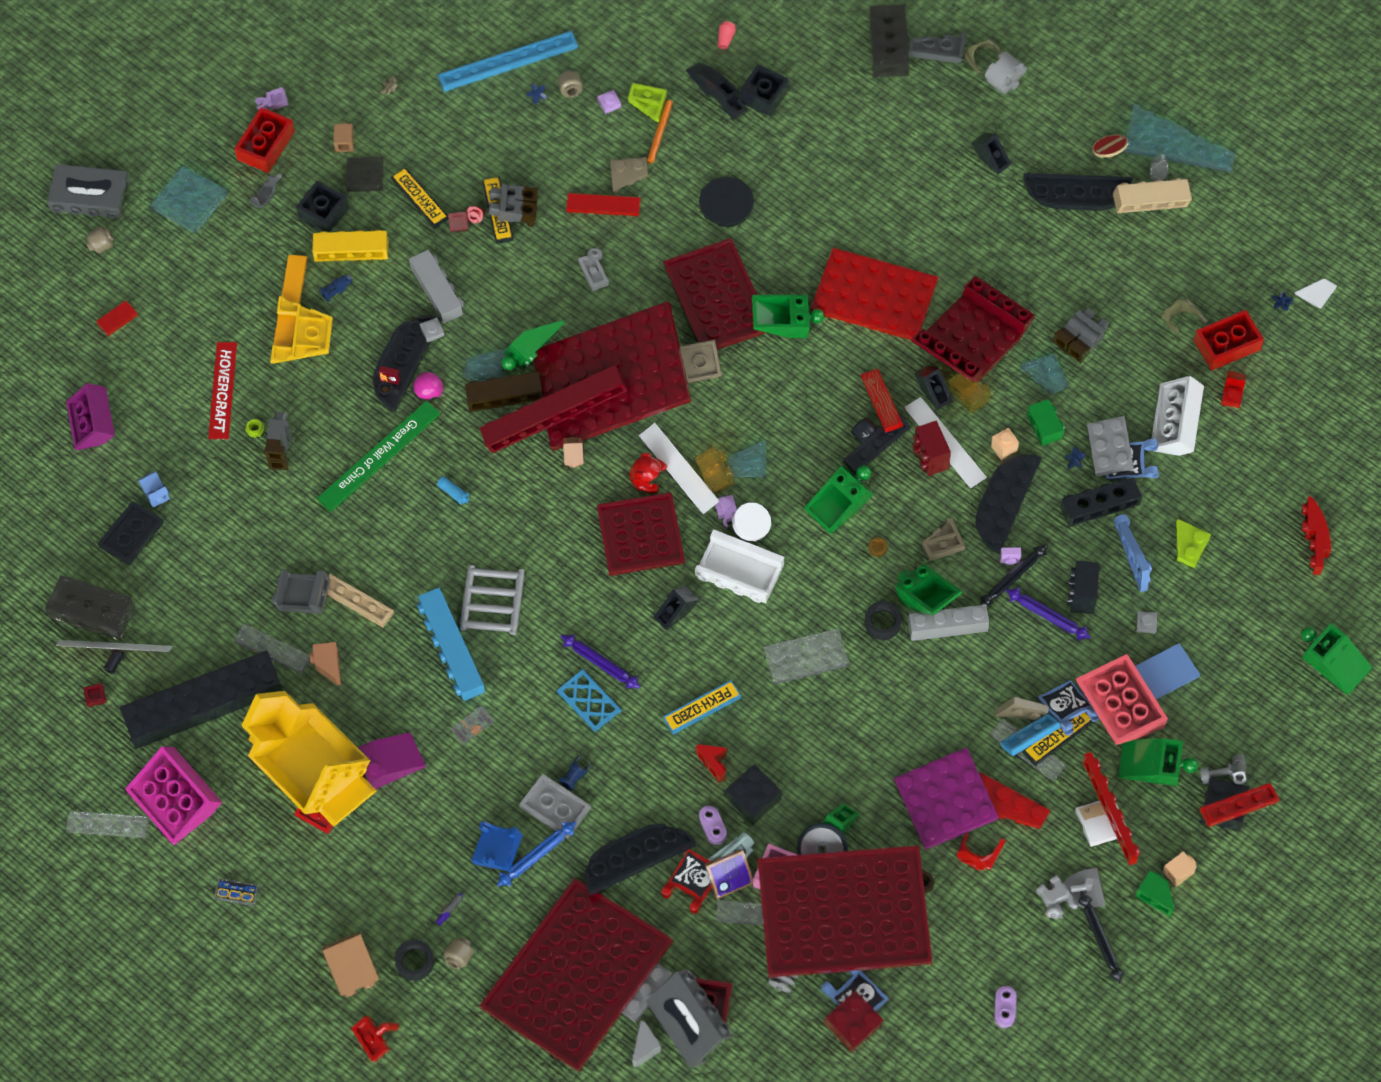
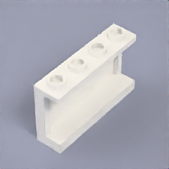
(740, 567)

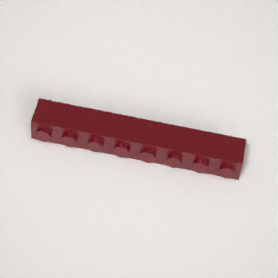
(553, 409)

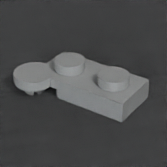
(592, 269)

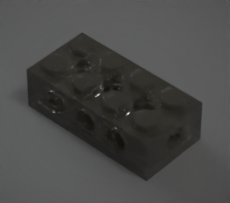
(889, 40)
(90, 607)

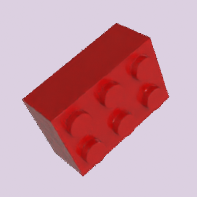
(264, 140)
(1228, 340)

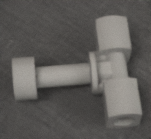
(1236, 771)

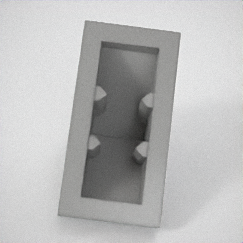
(646, 1045)

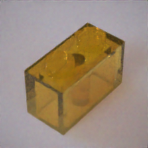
(971, 394)
(715, 470)

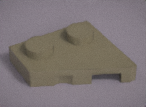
(943, 542)

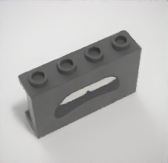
(87, 191)
(688, 1017)

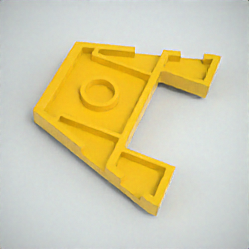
(311, 333)

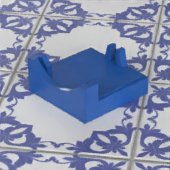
(496, 846)

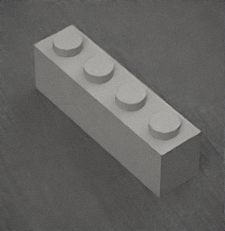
(436, 286)
(948, 622)

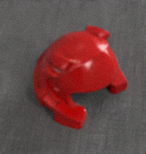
(645, 470)

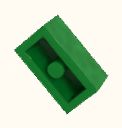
(1045, 422)

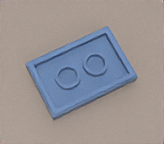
(1167, 671)

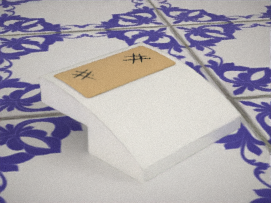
(1095, 823)

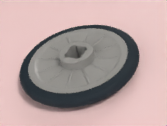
(821, 835)

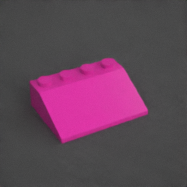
(173, 794)

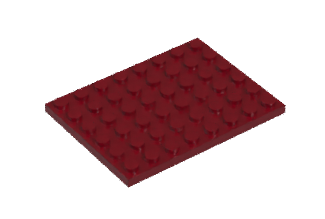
(643, 350)
(844, 911)
(576, 975)

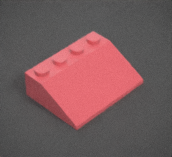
(1122, 700)

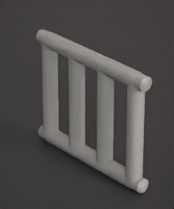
(468, 606)

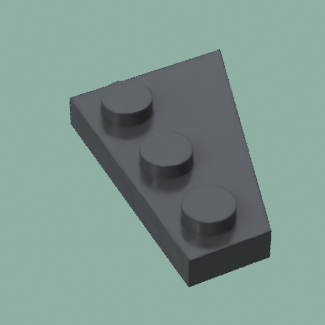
(941, 49)

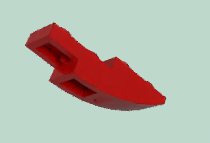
(1318, 533)

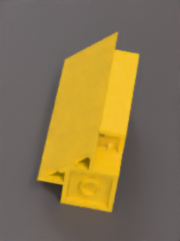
(307, 756)

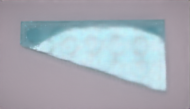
(1157, 136)

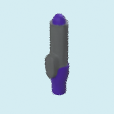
(448, 909)

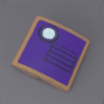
(729, 873)

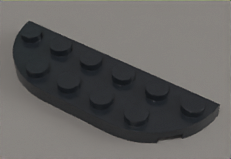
(1073, 191)
(403, 353)
(1004, 499)
(634, 854)

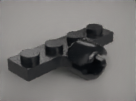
(872, 442)

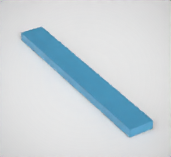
(507, 61)

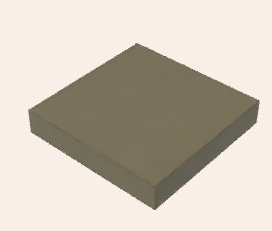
(701, 361)

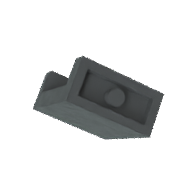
(301, 592)

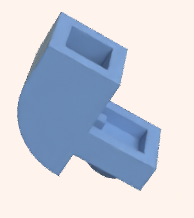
(153, 489)

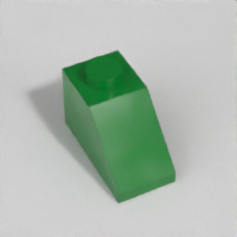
(842, 818)
(1156, 893)

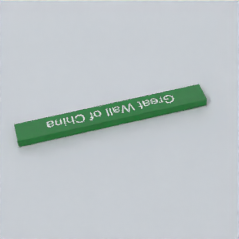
(378, 456)

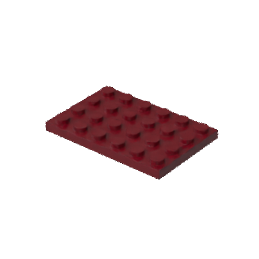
(714, 293)

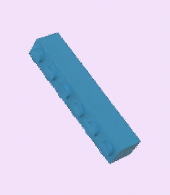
(451, 644)

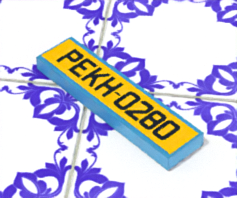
(702, 707)

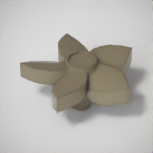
(389, 86)

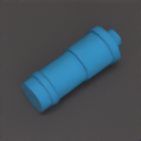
(453, 490)

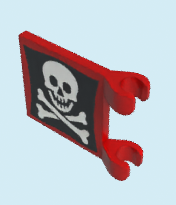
(690, 878)

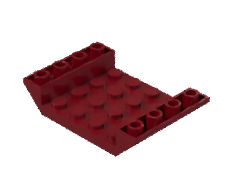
(976, 330)

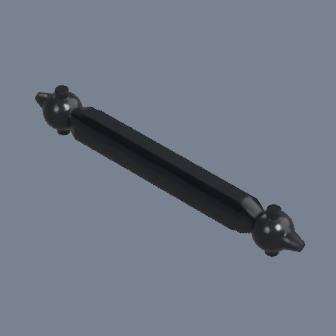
(1013, 575)
(1101, 937)

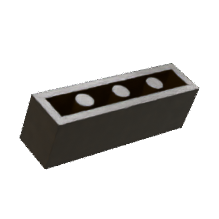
(503, 391)

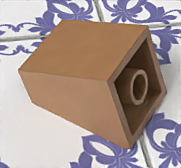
(350, 964)

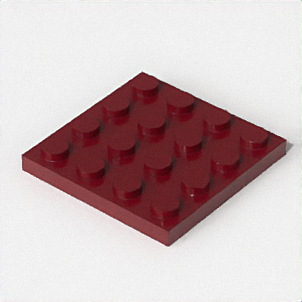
(640, 534)

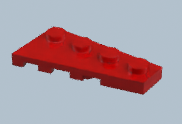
(1013, 805)

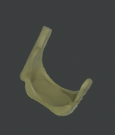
(969, 55)
(1181, 306)

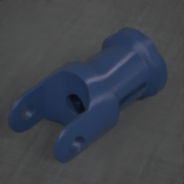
(338, 286)
(573, 774)

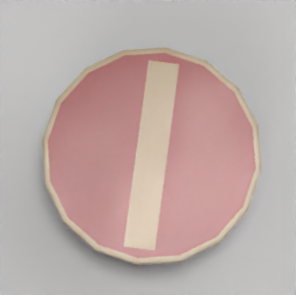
(1110, 145)

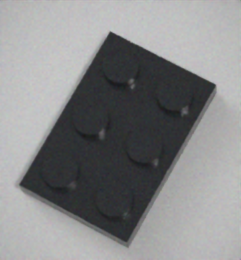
(130, 533)

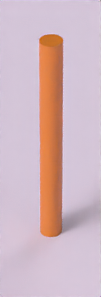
(659, 132)

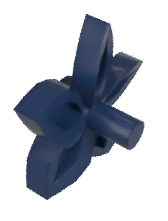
(536, 93)
(1282, 301)
(1075, 458)

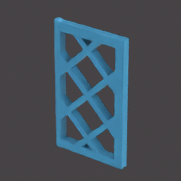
(585, 715)

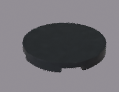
(726, 201)

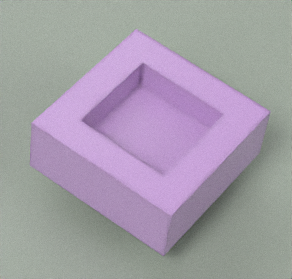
(609, 101)
(1010, 555)

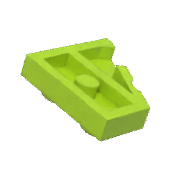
(648, 100)
(1190, 543)

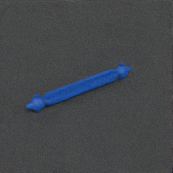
(537, 853)

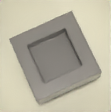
(432, 330)
(1146, 622)

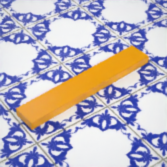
(292, 292)

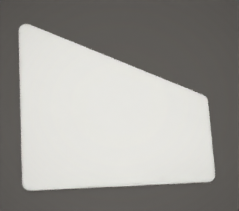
(1317, 292)

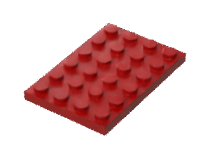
(874, 294)

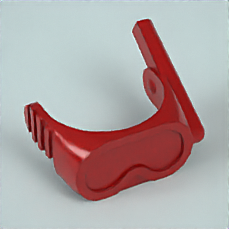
(976, 861)

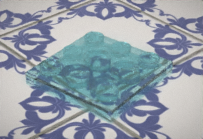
(189, 199)

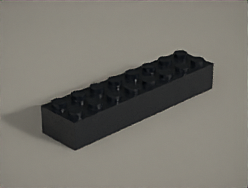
(199, 699)

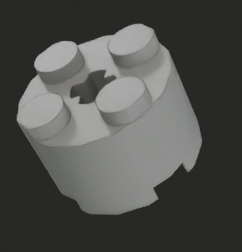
(1005, 73)

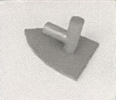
(1089, 883)

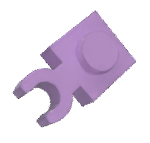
(275, 99)
(726, 509)

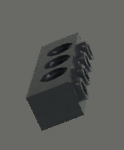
(1076, 515)

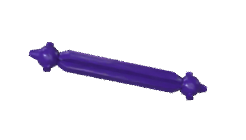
(1048, 614)
(600, 661)

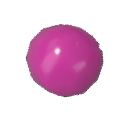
(428, 386)

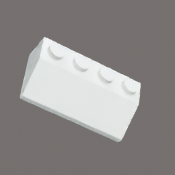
(1177, 415)

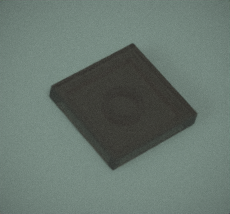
(364, 174)

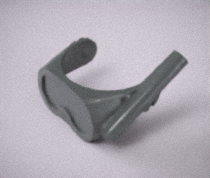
(266, 192)

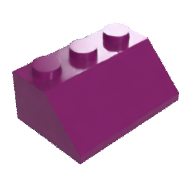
(90, 417)

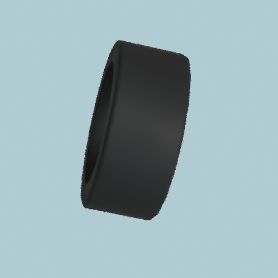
(883, 606)
(410, 945)

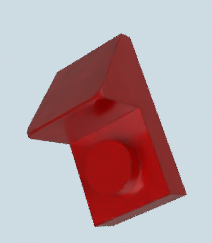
(1233, 389)
(710, 756)

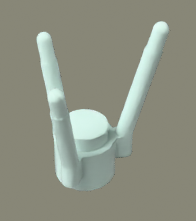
(742, 842)

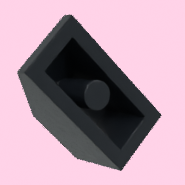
(991, 152)
(933, 386)
(676, 607)

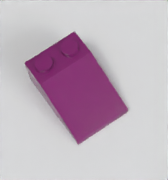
(391, 759)

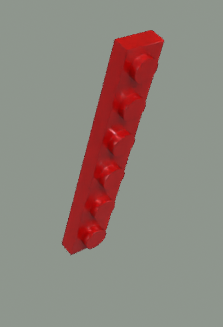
(1113, 814)

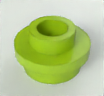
(254, 423)

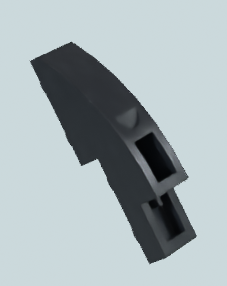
(719, 87)

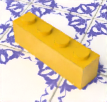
(350, 245)

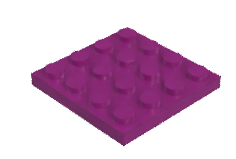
(946, 798)

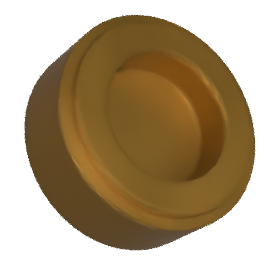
(877, 547)

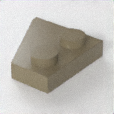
(627, 172)
(1021, 708)

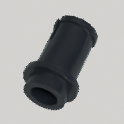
(114, 660)

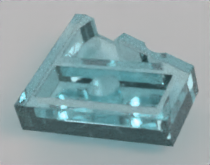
(484, 366)
(1047, 373)
(749, 462)

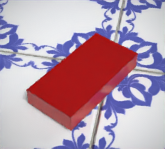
(117, 318)

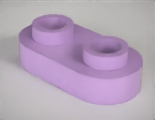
(711, 824)
(1005, 1005)

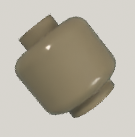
(570, 83)
(99, 239)
(458, 953)

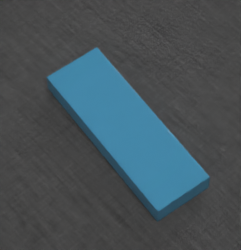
(1030, 734)

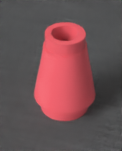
(725, 35)

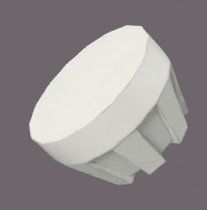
(751, 522)

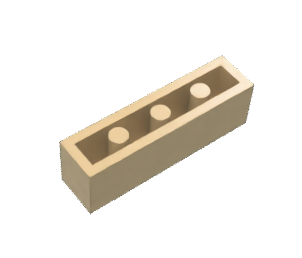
(1152, 195)

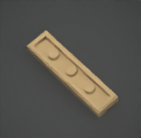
(359, 601)

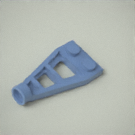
(1137, 561)

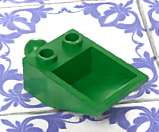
(782, 315)
(524, 348)
(835, 500)
(925, 590)
(1339, 662)
(1149, 761)

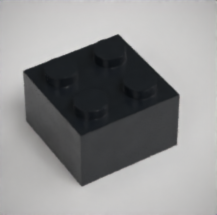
(764, 90)
(322, 207)
(1083, 587)
(1219, 790)
(753, 794)

